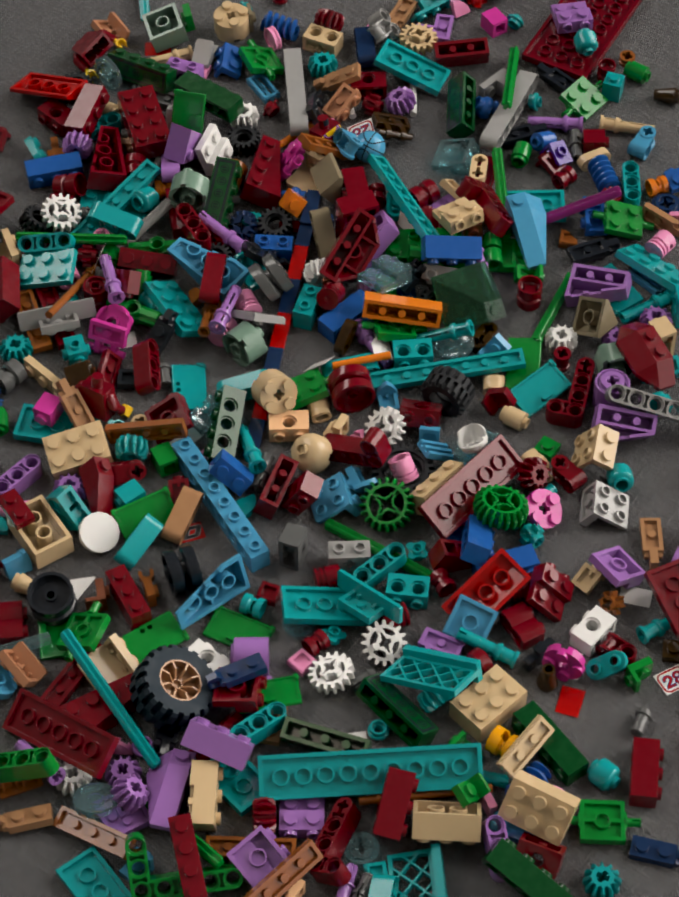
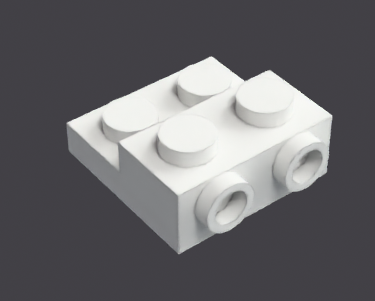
(211, 146)

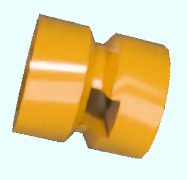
(499, 741)

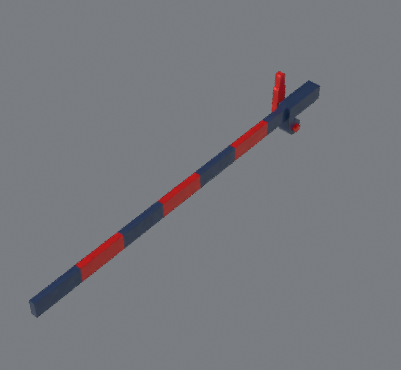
(286, 306)

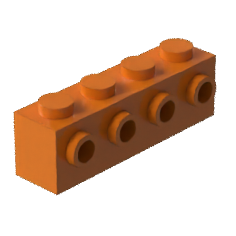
(402, 309)

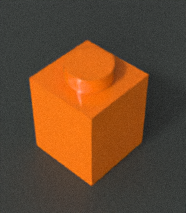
(292, 202)

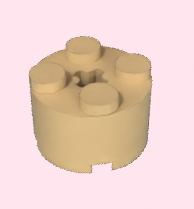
(231, 22)
(274, 391)

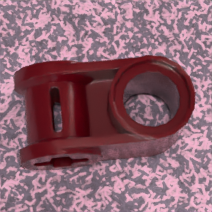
(123, 471)
(567, 475)
(614, 642)

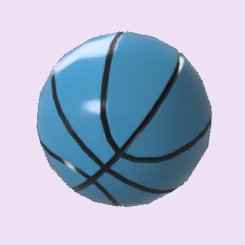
(372, 144)

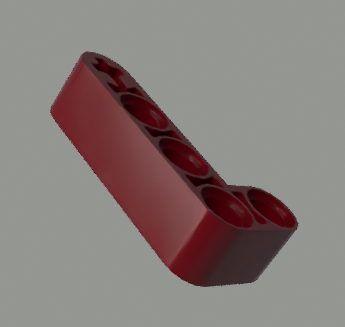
(495, 213)
(572, 412)
(367, 451)
(333, 842)

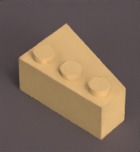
(205, 794)

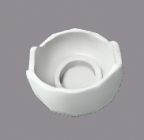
(472, 438)

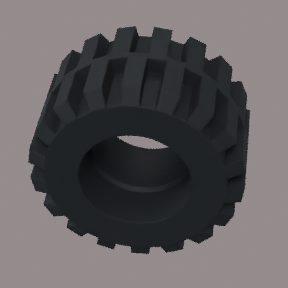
(449, 388)

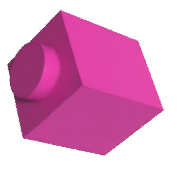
(494, 22)
(47, 409)

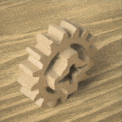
(418, 38)

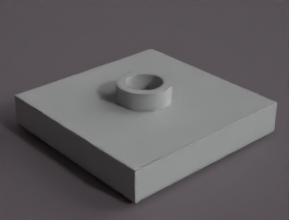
(258, 318)

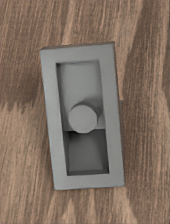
(204, 52)
(493, 84)

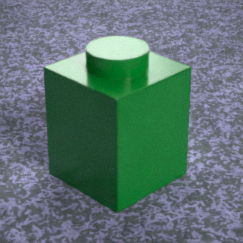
(164, 459)

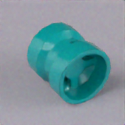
(253, 605)

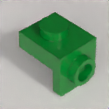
(520, 271)

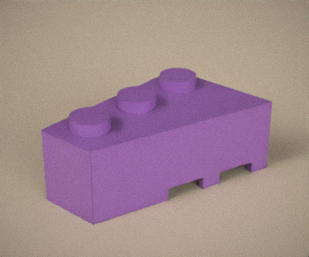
(181, 144)
(387, 233)
(597, 283)
(629, 423)
(217, 743)

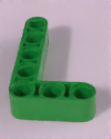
(27, 765)
(175, 890)

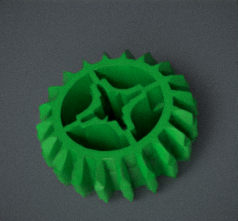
(500, 507)
(382, 513)

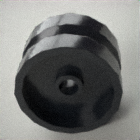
(181, 569)
(51, 598)

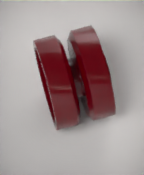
(351, 388)

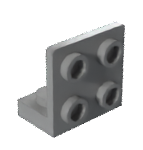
(604, 503)

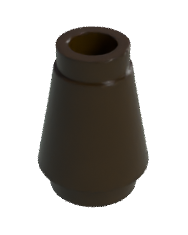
(667, 95)
(547, 678)

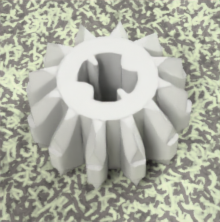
(248, 116)
(312, 274)
(560, 337)
(73, 780)

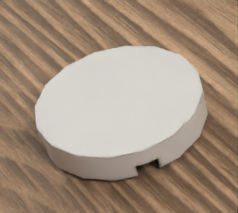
(98, 532)

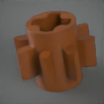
(612, 602)

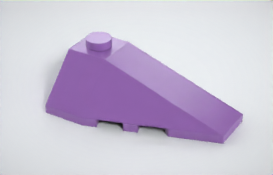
(168, 787)

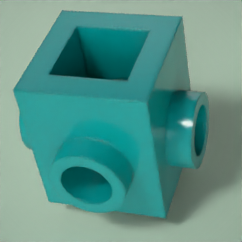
(75, 349)

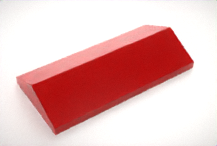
(49, 86)
(493, 583)

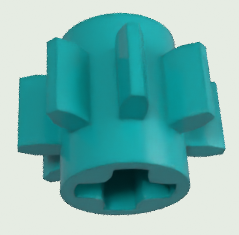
(532, 534)

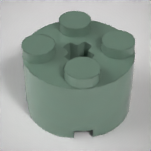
(189, 188)
(245, 343)
(610, 357)

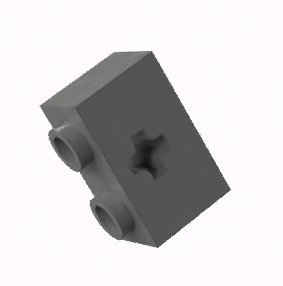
(293, 546)

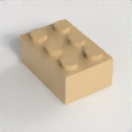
(74, 447)
(46, 537)
(488, 703)
(538, 807)
(446, 822)

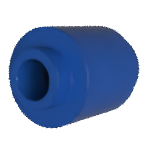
(541, 139)

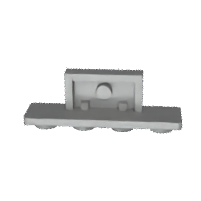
(64, 320)

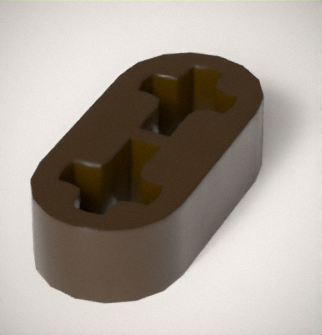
(345, 336)
(481, 336)

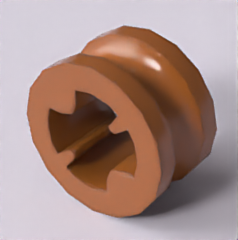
(626, 54)

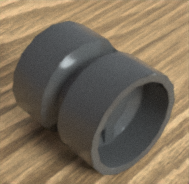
(11, 374)

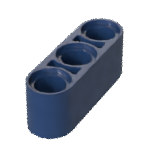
(364, 47)

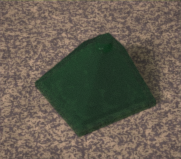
(468, 295)

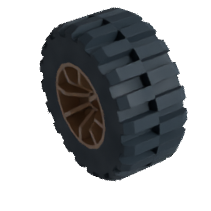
(171, 687)

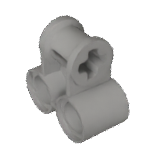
(381, 26)

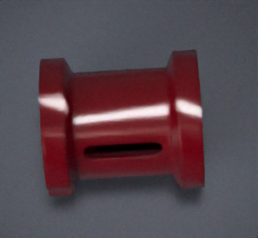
(562, 357)

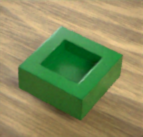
(548, 447)

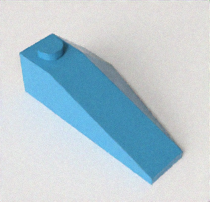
(528, 227)
(193, 257)
(220, 587)

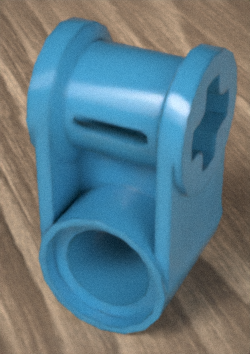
(347, 142)
(642, 143)

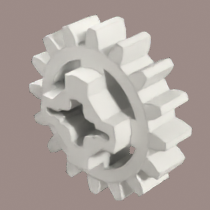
(61, 212)
(389, 421)
(379, 632)
(331, 673)

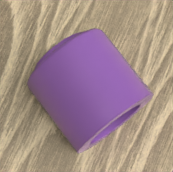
(606, 379)
(247, 646)

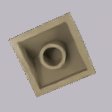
(328, 178)
(594, 317)

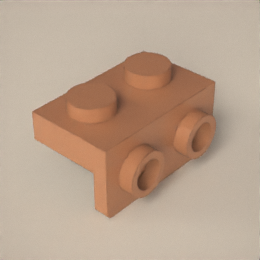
(113, 25)
(342, 103)
(23, 665)

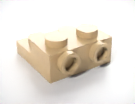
(459, 215)

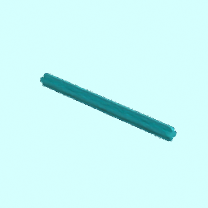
(110, 699)

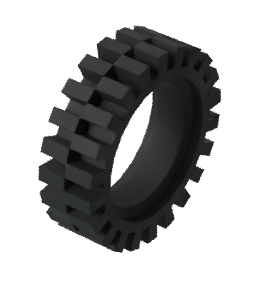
(425, 465)

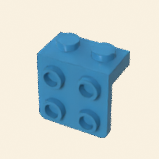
(335, 497)

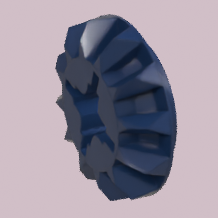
(670, 200)
(249, 218)

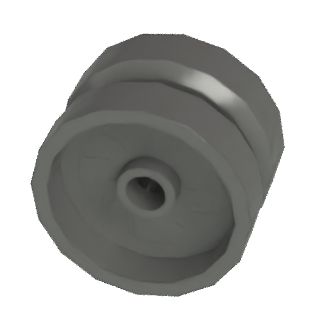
(272, 276)

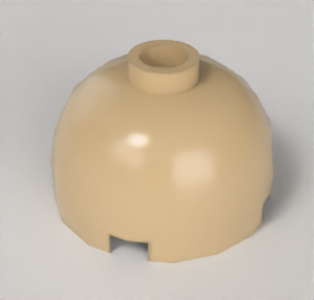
(311, 452)

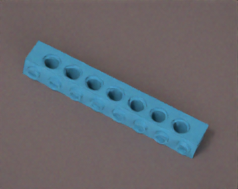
(222, 505)

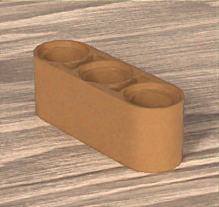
(182, 515)

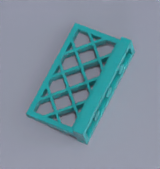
(427, 662)
(436, 874)

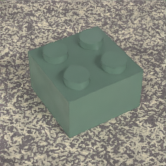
(165, 27)

